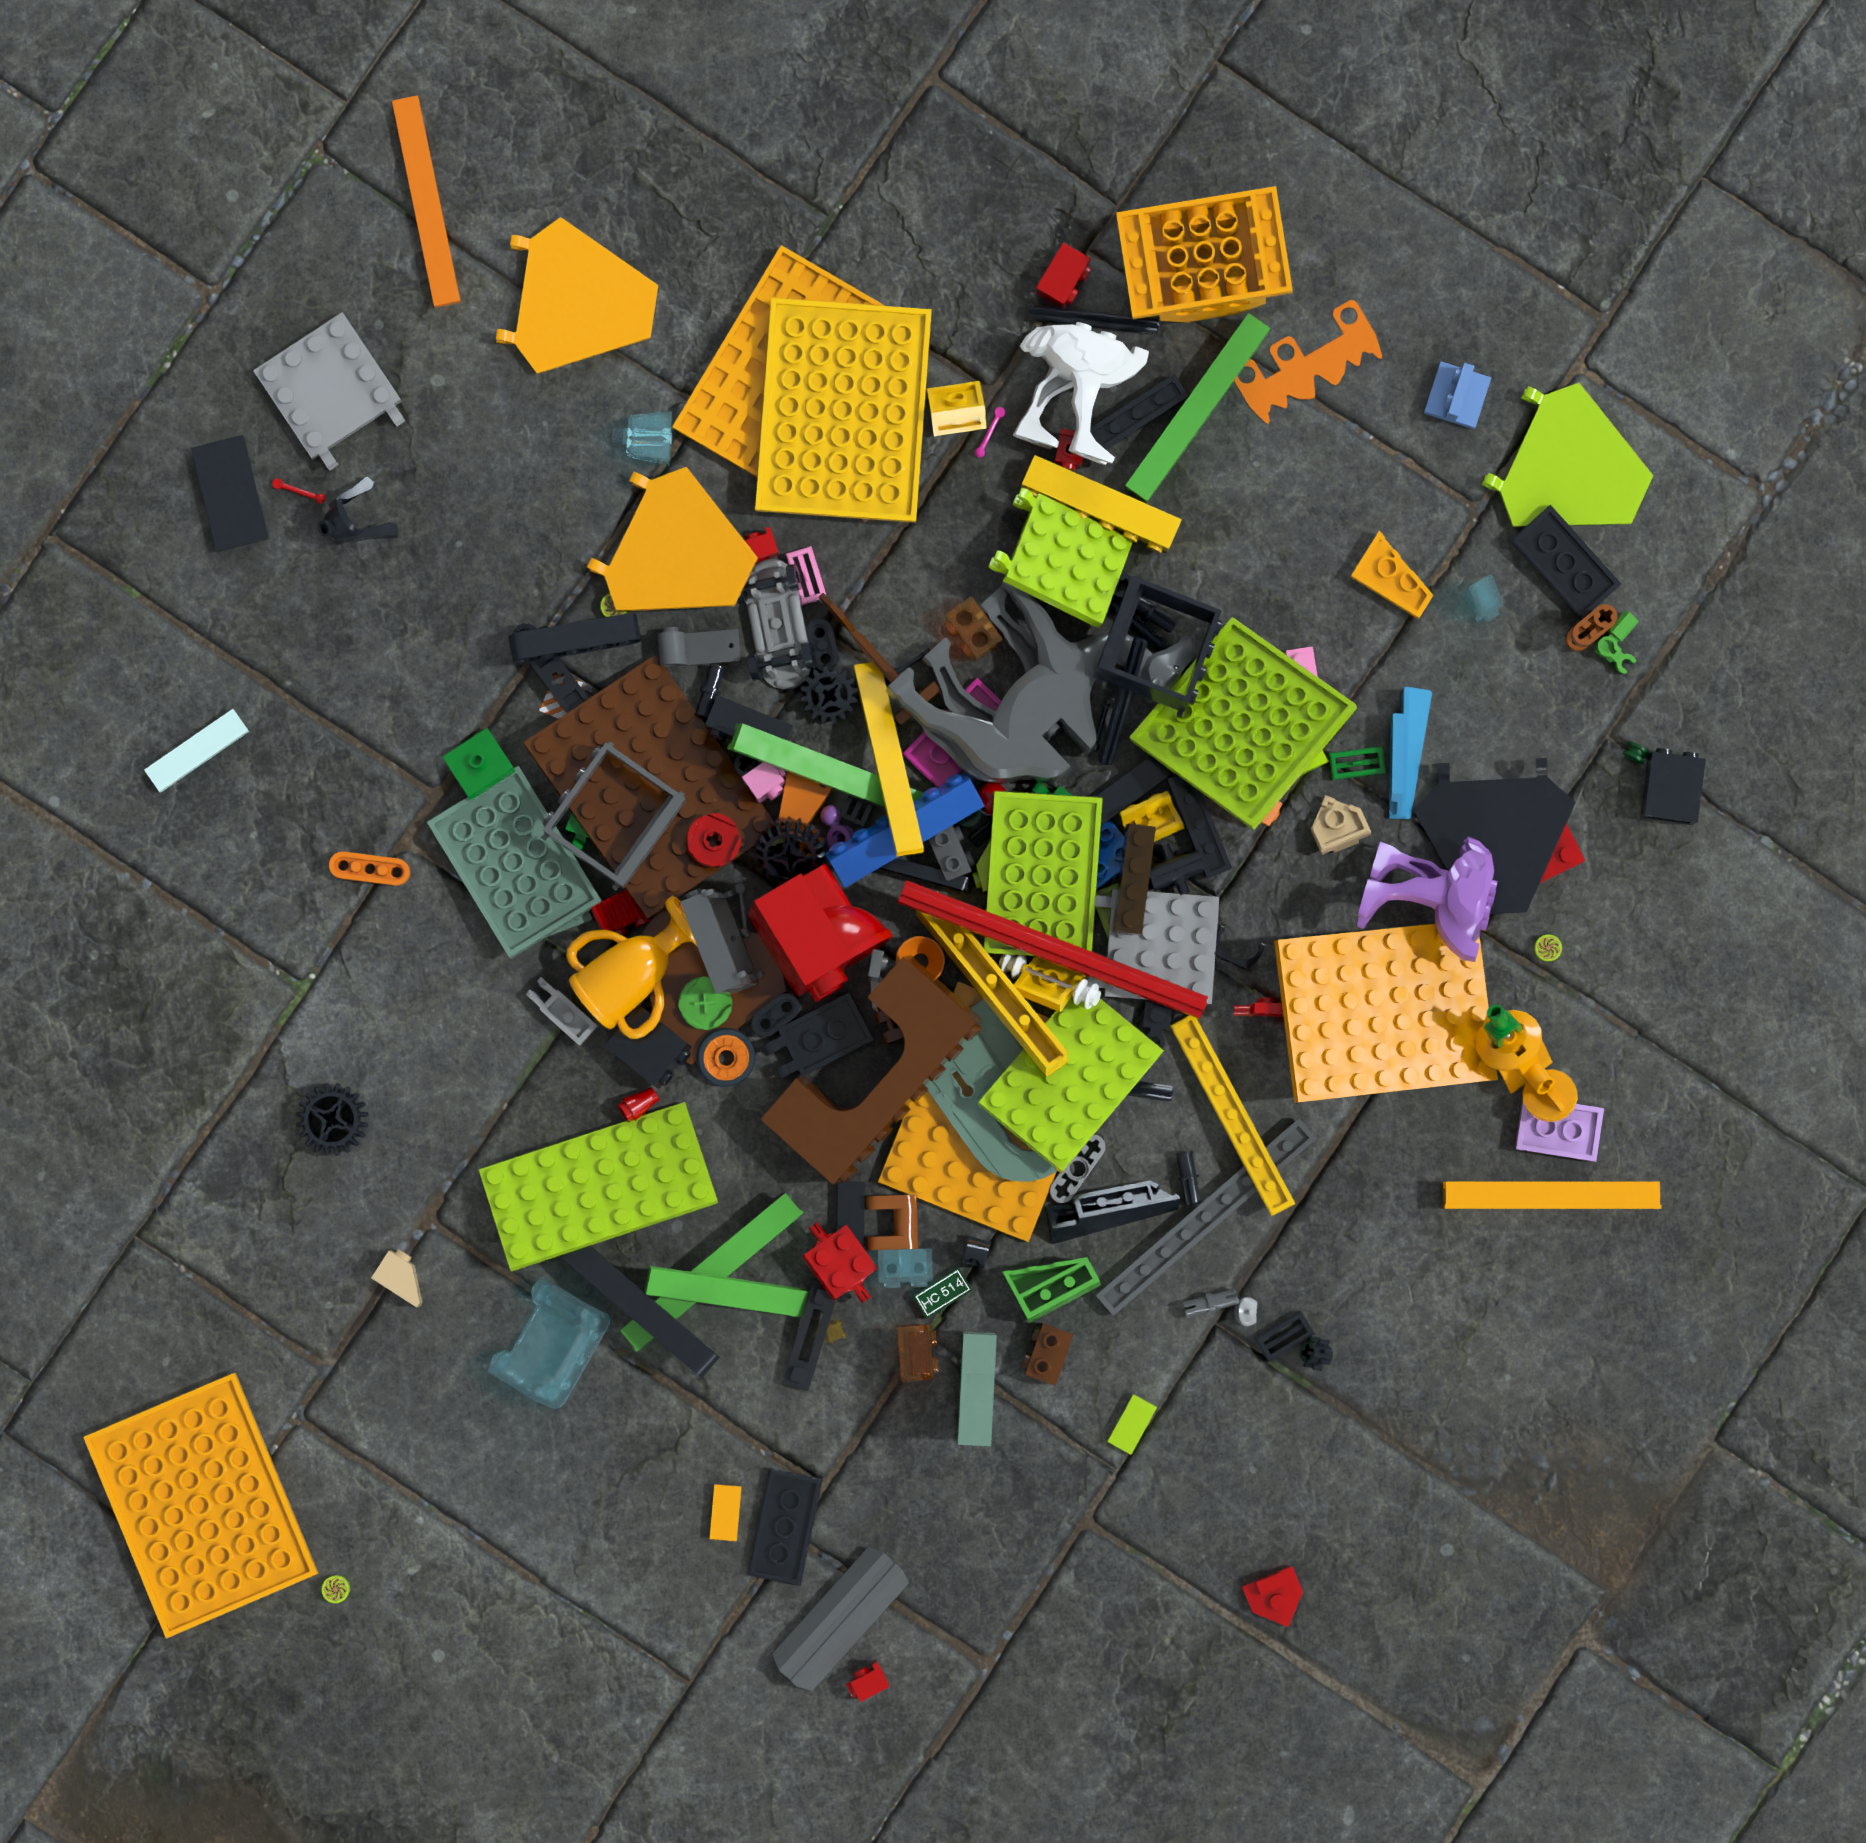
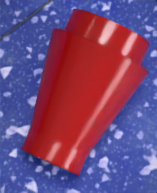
(636, 1105)

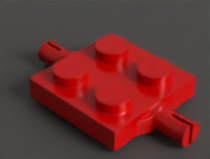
(1262, 1007)
(839, 1262)

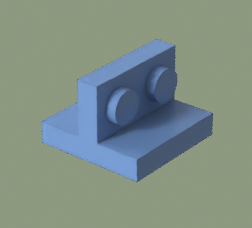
(1457, 394)

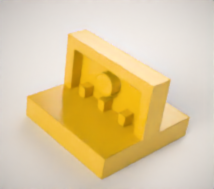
(957, 408)

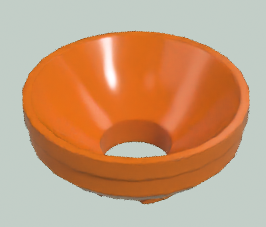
(924, 946)

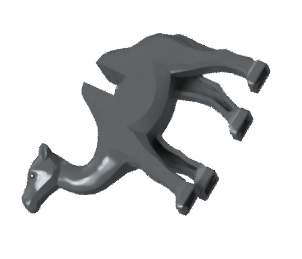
(1048, 697)

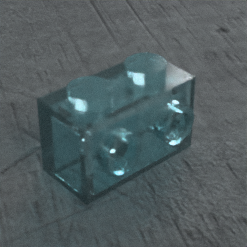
(905, 1266)

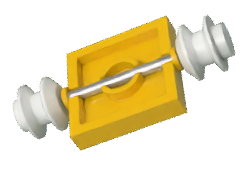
(1049, 982)

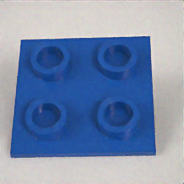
(1109, 853)

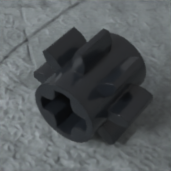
(1316, 1353)

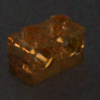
(979, 625)

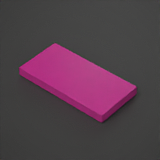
(931, 758)

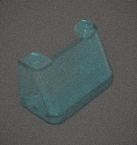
(552, 1345)

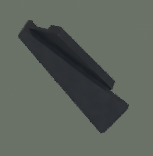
(1108, 1209)

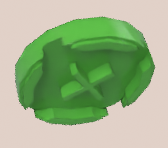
(702, 1006)

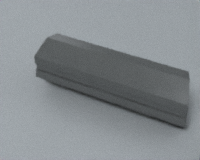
(840, 1619)

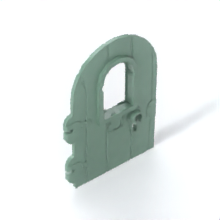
(980, 1067)

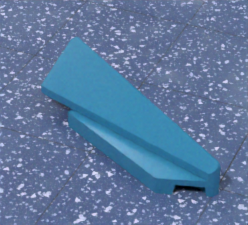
(1406, 747)

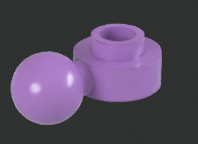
(831, 817)

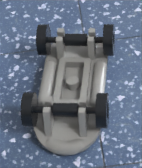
(777, 625)

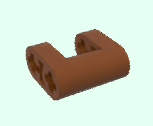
(1593, 625)
(904, 1222)

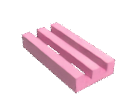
(799, 553)

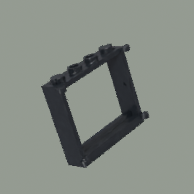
(1106, 666)

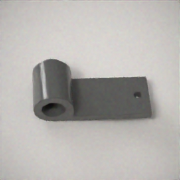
(698, 648)

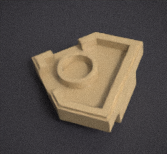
(1338, 826)

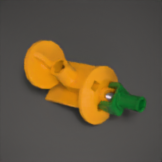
(1522, 1060)

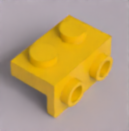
(1155, 812)

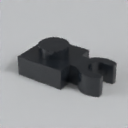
(1157, 1018)

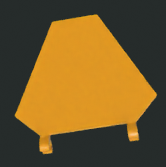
(577, 299)
(676, 550)

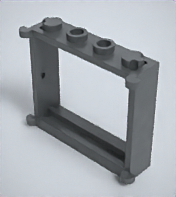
(645, 841)
(719, 941)

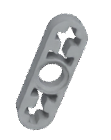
(1071, 1189)

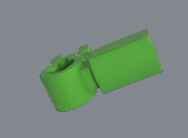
(1608, 647)

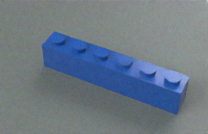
(875, 847)

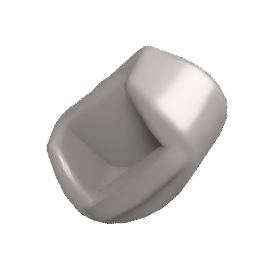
(1246, 1311)

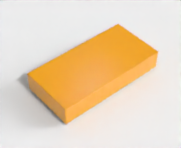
(725, 1512)

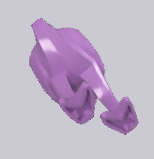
(1458, 896)

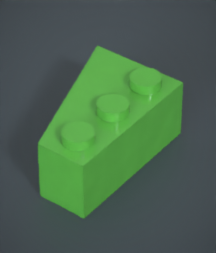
(1051, 1286)

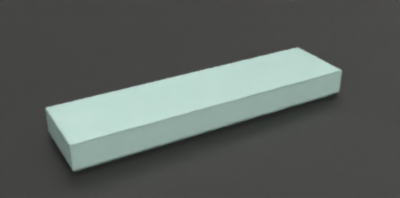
(196, 750)

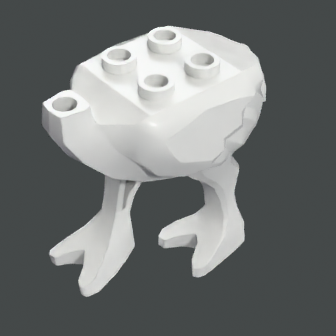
(1079, 361)

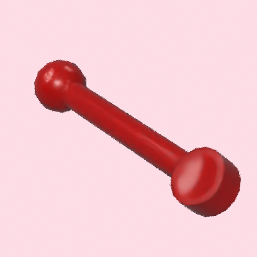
(278, 484)

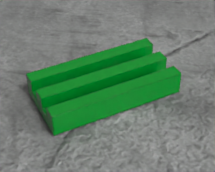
(1334, 766)

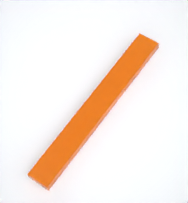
(426, 201)

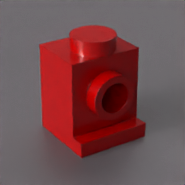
(1066, 460)
(762, 545)
(868, 1682)

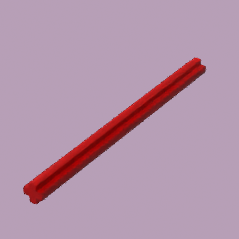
(1052, 949)

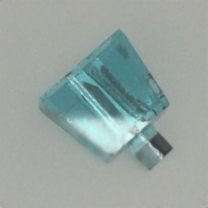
(647, 437)

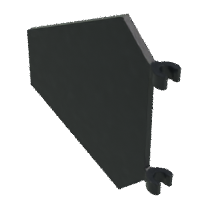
(1510, 817)

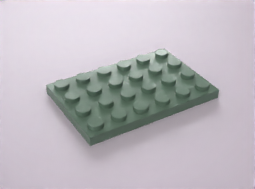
(511, 872)

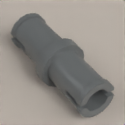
(1211, 1303)

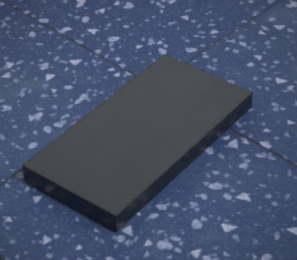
(230, 493)
(1565, 562)
(785, 1526)

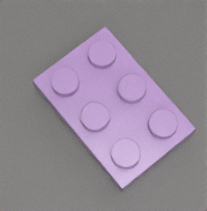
(1570, 1137)

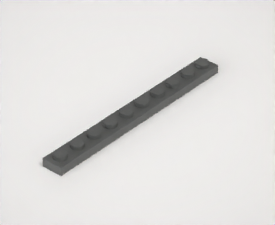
(1199, 1222)

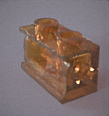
(916, 1353)

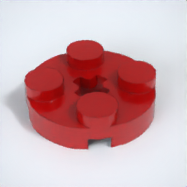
(727, 834)

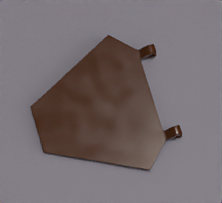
(686, 964)

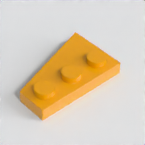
(1391, 578)

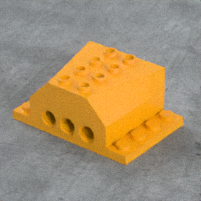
(1205, 256)

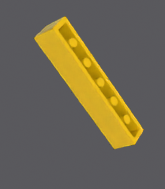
(1102, 504)

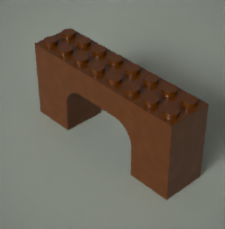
(933, 1031)

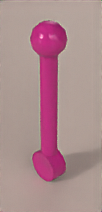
(999, 413)

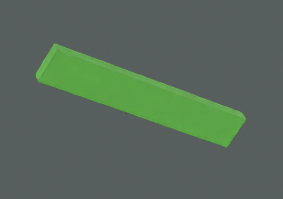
(726, 1291)

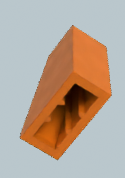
(802, 799)

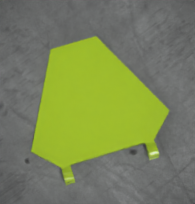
(1573, 463)

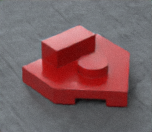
(1275, 1595)

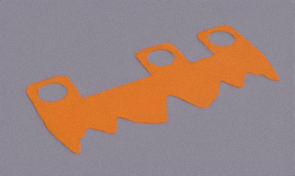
(1298, 373)

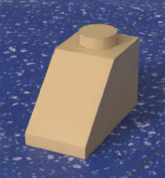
(399, 1276)

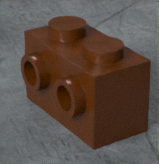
(1048, 1353)

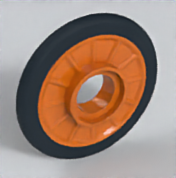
(742, 1061)

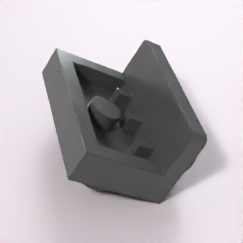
(950, 853)

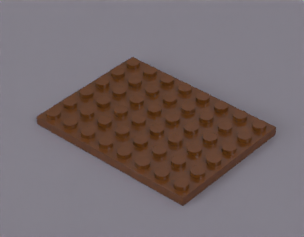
(657, 730)

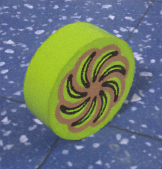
(608, 608)
(1548, 948)
(335, 1589)

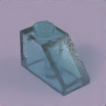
(1483, 599)

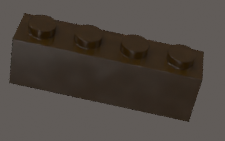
(1133, 879)

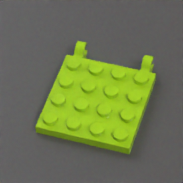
(1064, 559)

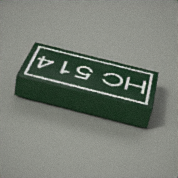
(942, 1292)

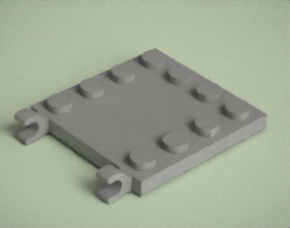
(328, 387)

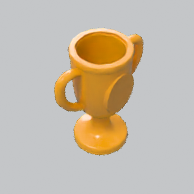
(627, 972)

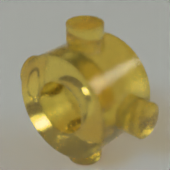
(835, 1331)

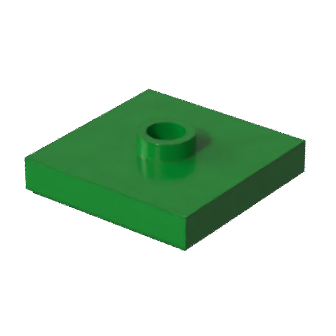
(479, 764)

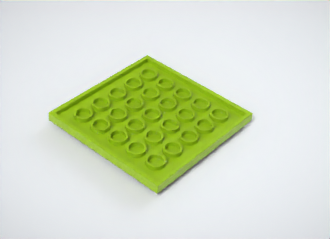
(1249, 727)

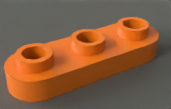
(357, 868)

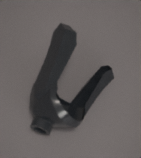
(340, 527)

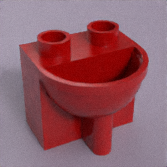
(815, 932)

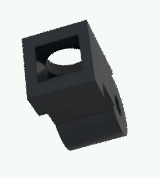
(975, 1251)

